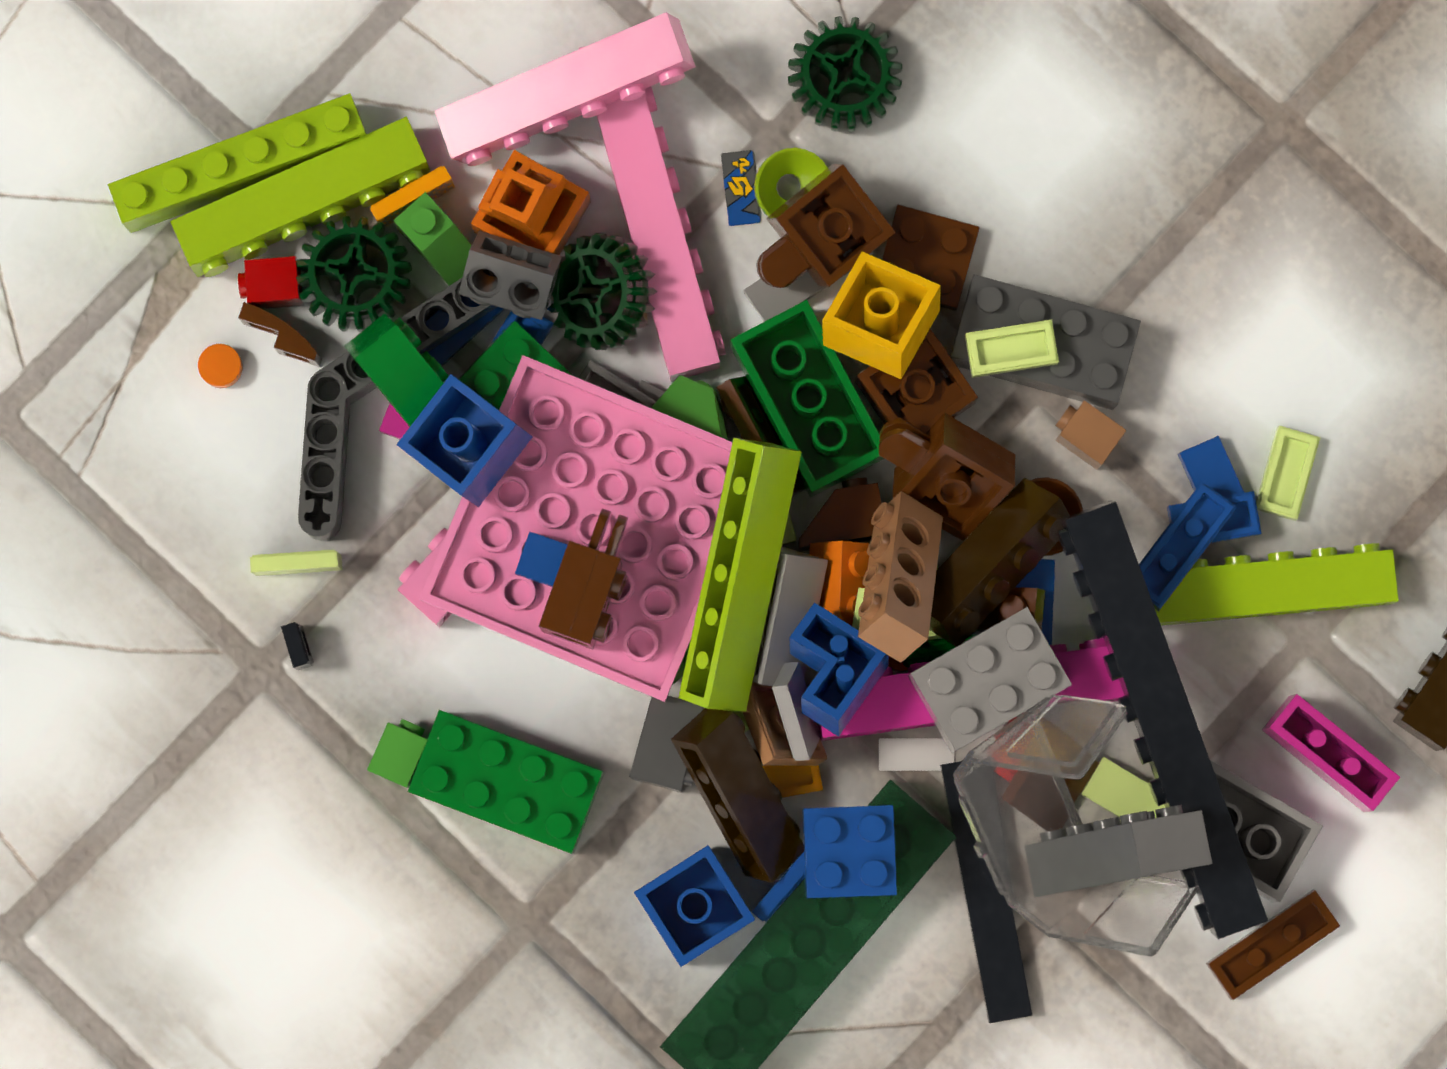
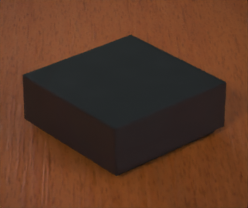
(297, 646)

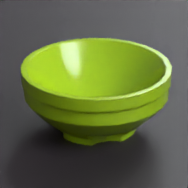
(792, 161)

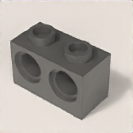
(512, 265)

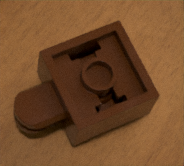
(819, 228)
(923, 390)
(949, 470)
(585, 587)

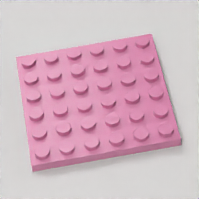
(586, 457)

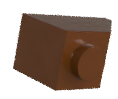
(844, 515)

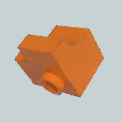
(523, 196)

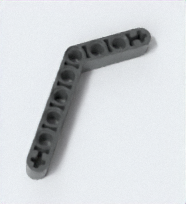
(352, 389)

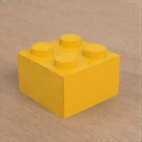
(881, 315)

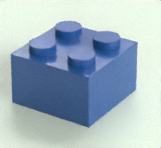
(464, 440)
(849, 851)
(694, 906)

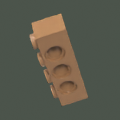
(900, 576)

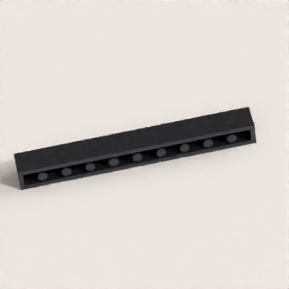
(1160, 711)

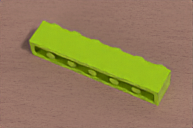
(233, 163)
(300, 197)
(739, 575)
(1283, 585)

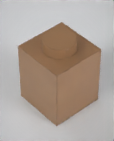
(1089, 433)

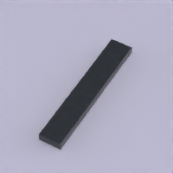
(990, 920)

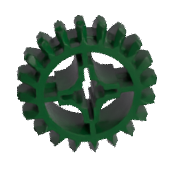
(861, 82)
(336, 269)
(618, 306)

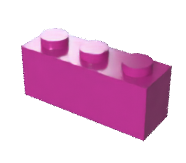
(1330, 753)

